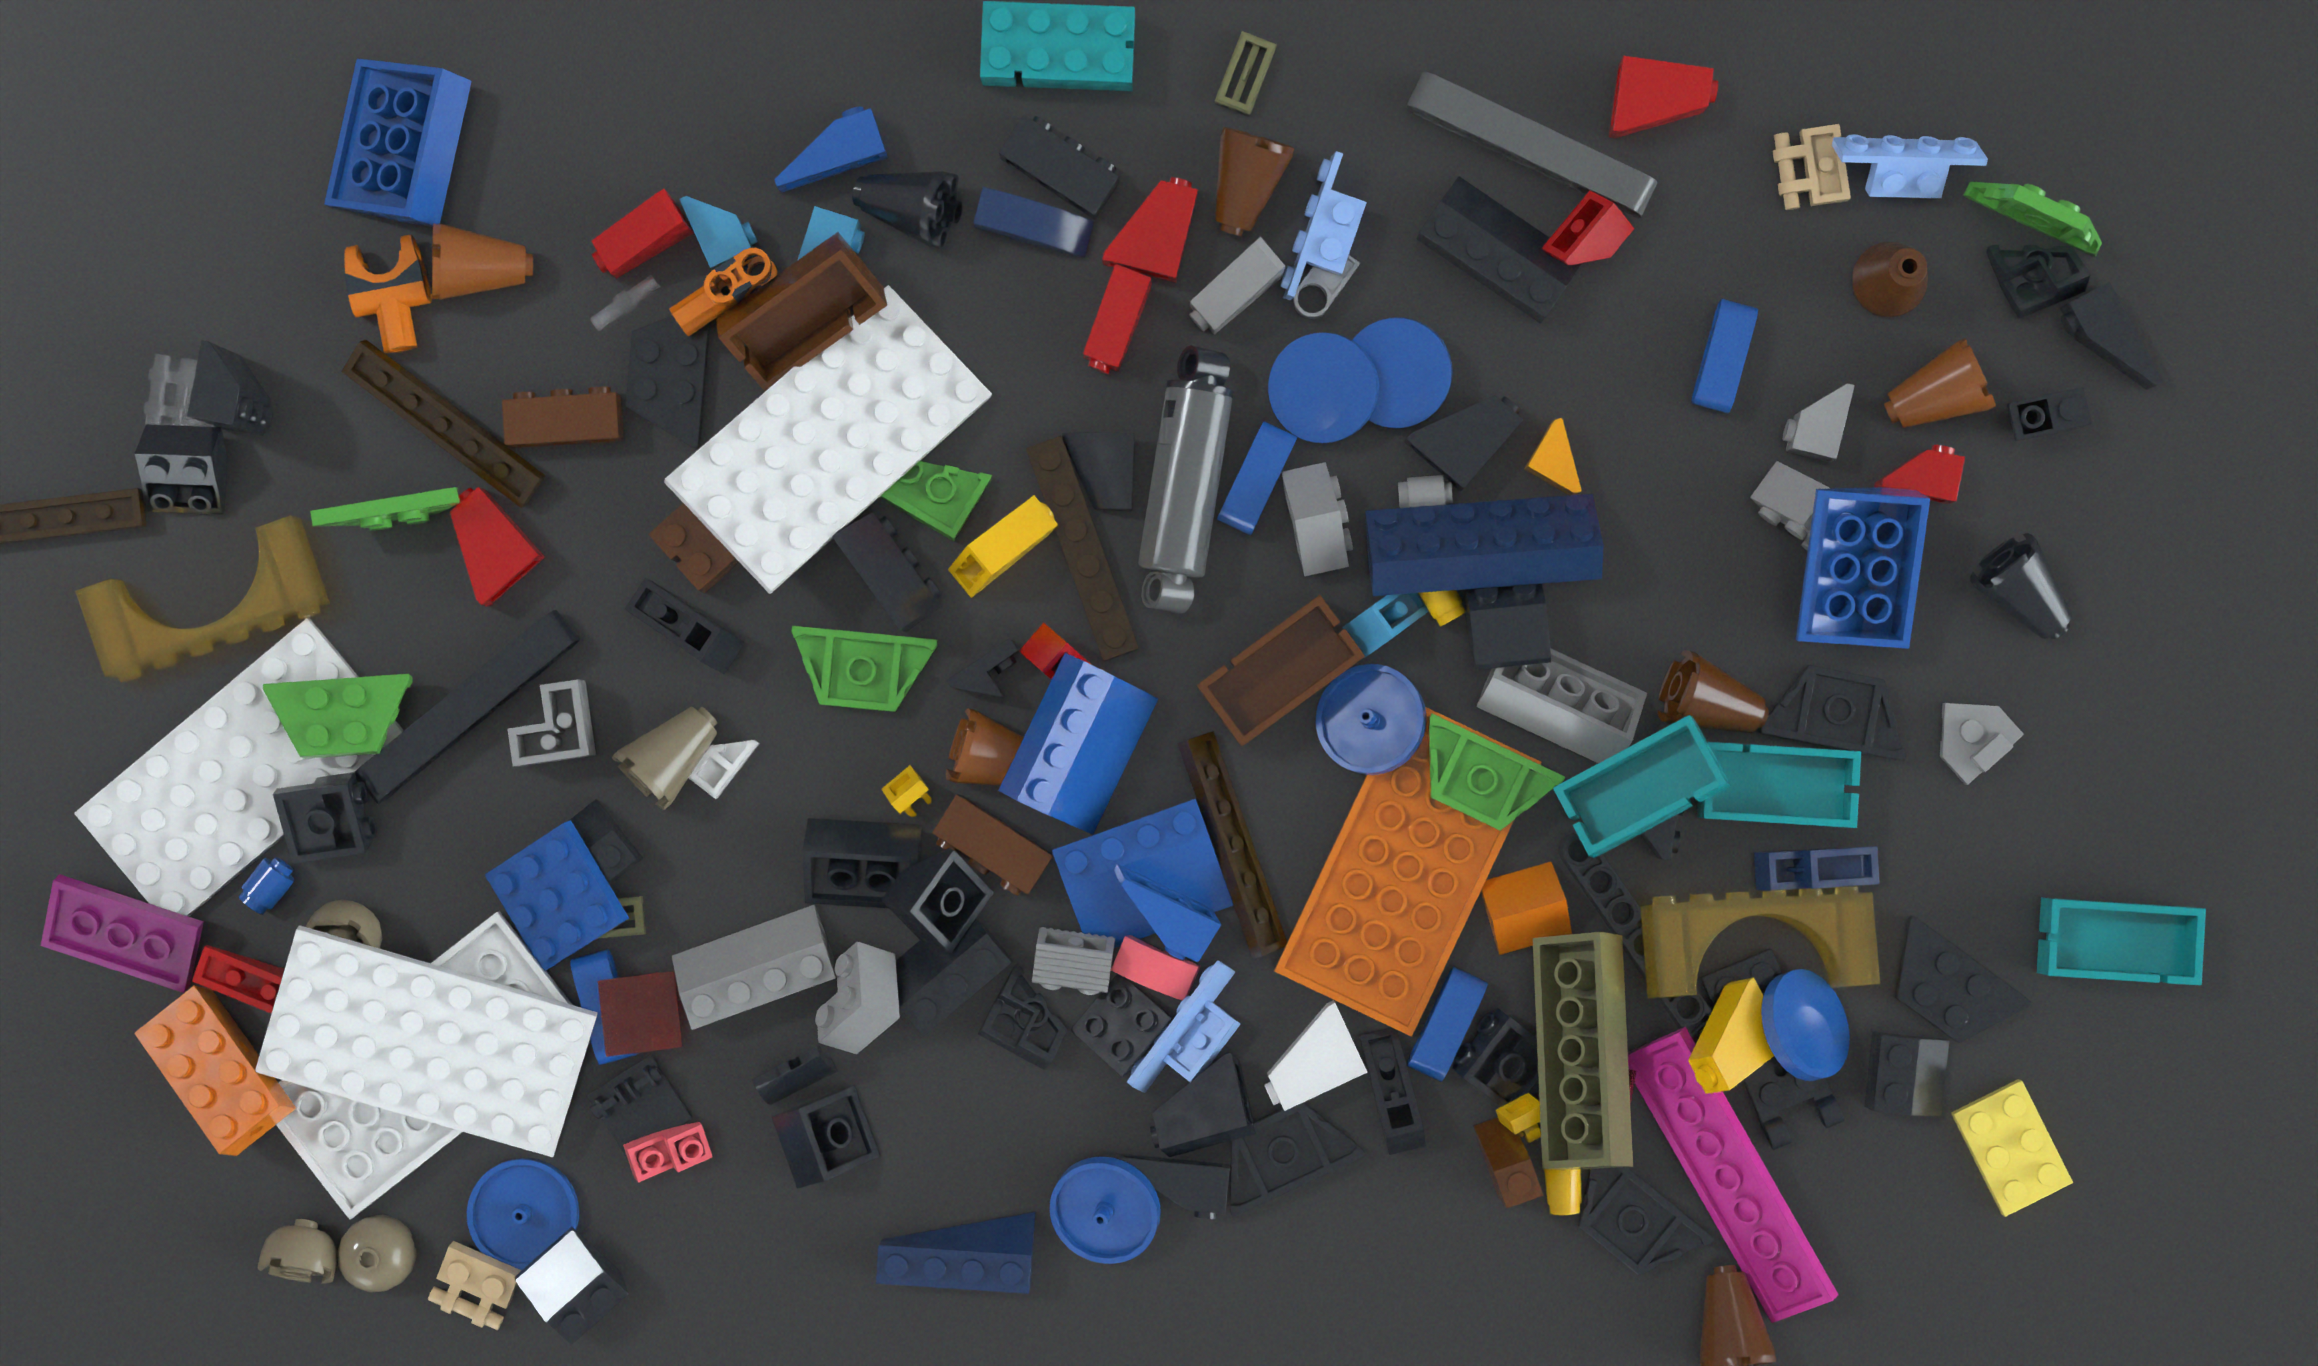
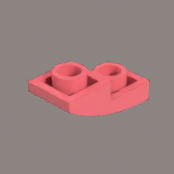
(1155, 968)
(669, 1148)

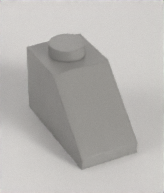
(1819, 427)

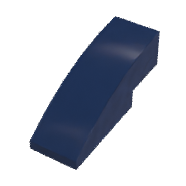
(1033, 222)
(1816, 868)

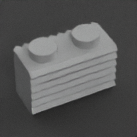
(1073, 960)

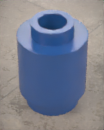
(267, 885)

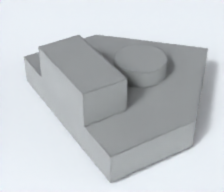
(1975, 738)

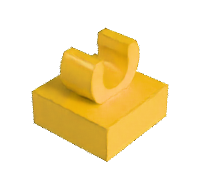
(905, 790)
(1522, 1117)

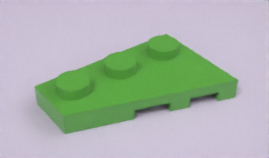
(938, 496)

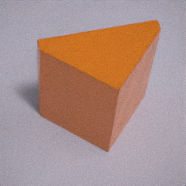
(1525, 907)

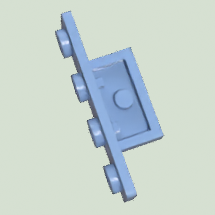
(1908, 165)
(1329, 230)
(1192, 1036)

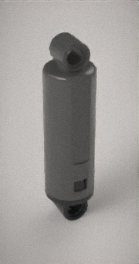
(1185, 479)

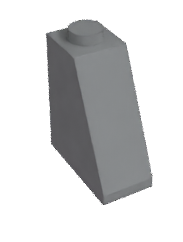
(1236, 287)

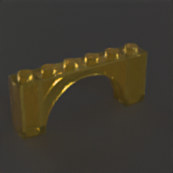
(283, 587)
(1836, 924)

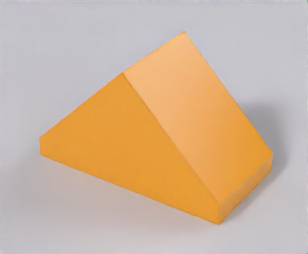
(1554, 461)

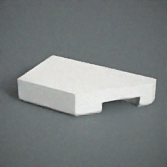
(720, 765)

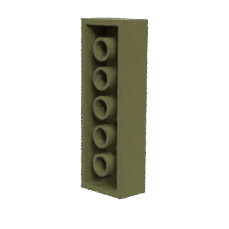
(1582, 1051)

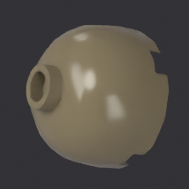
(348, 921)
(299, 1253)
(376, 1253)

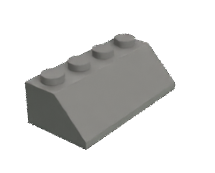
(1566, 705)
(753, 967)

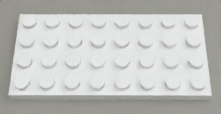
(827, 441)
(204, 794)
(425, 1041)
(368, 1149)

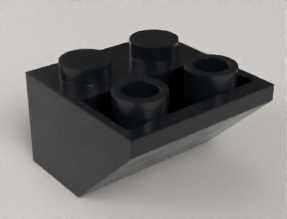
(183, 468)

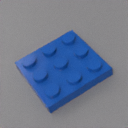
(556, 895)

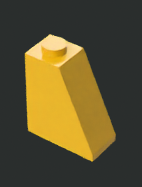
(1002, 545)
(1732, 1039)

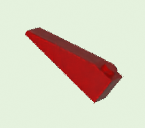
(239, 977)

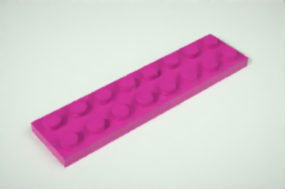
(1731, 1180)

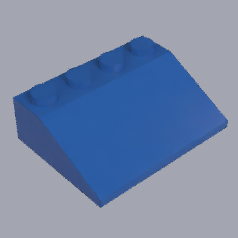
(398, 141)
(1863, 566)
(1078, 744)
(1163, 847)

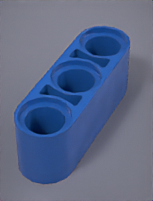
(1724, 355)
(1257, 478)
(586, 973)
(1447, 1024)

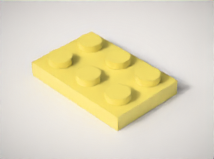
(2012, 1147)

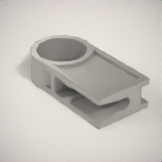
(1328, 282)

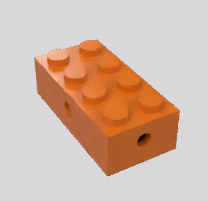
(214, 1071)

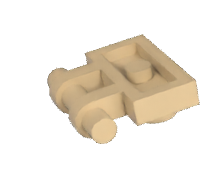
(1825, 173)
(479, 1276)

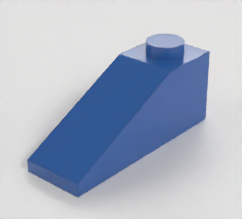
(838, 149)
(1178, 921)

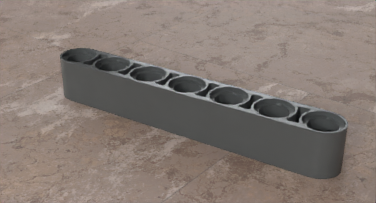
(1530, 143)

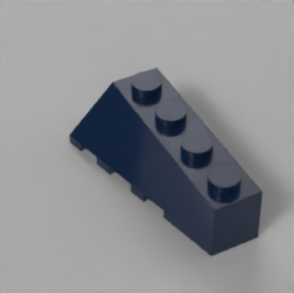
(969, 1257)

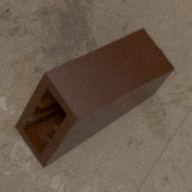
(1507, 1163)

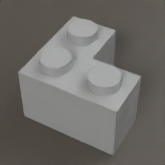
(1788, 499)
(1317, 518)
(565, 731)
(864, 1000)

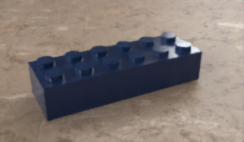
(1483, 544)

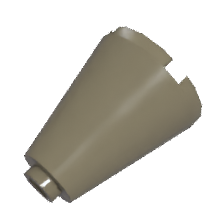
(667, 754)

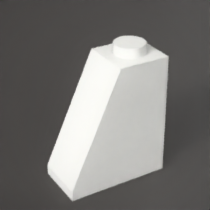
(1315, 1061)

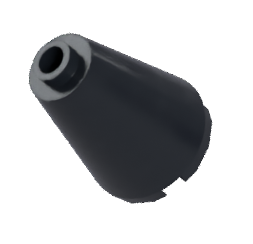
(2024, 586)

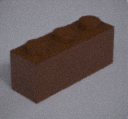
(563, 418)
(992, 845)

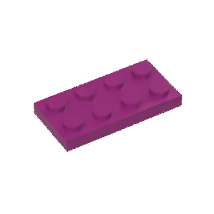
(121, 933)

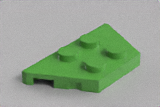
(2031, 207)
(381, 512)
(861, 666)
(338, 714)
(1482, 775)

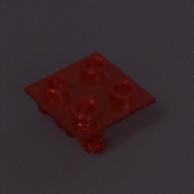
(639, 1013)

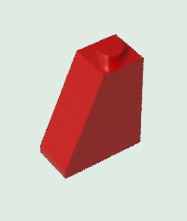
(1658, 93)
(1156, 232)
(641, 235)
(1117, 319)
(491, 545)

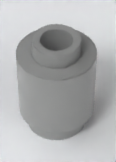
(1424, 492)

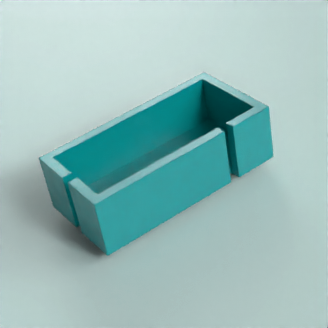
(1058, 45)
(1785, 785)
(1641, 786)
(2121, 941)

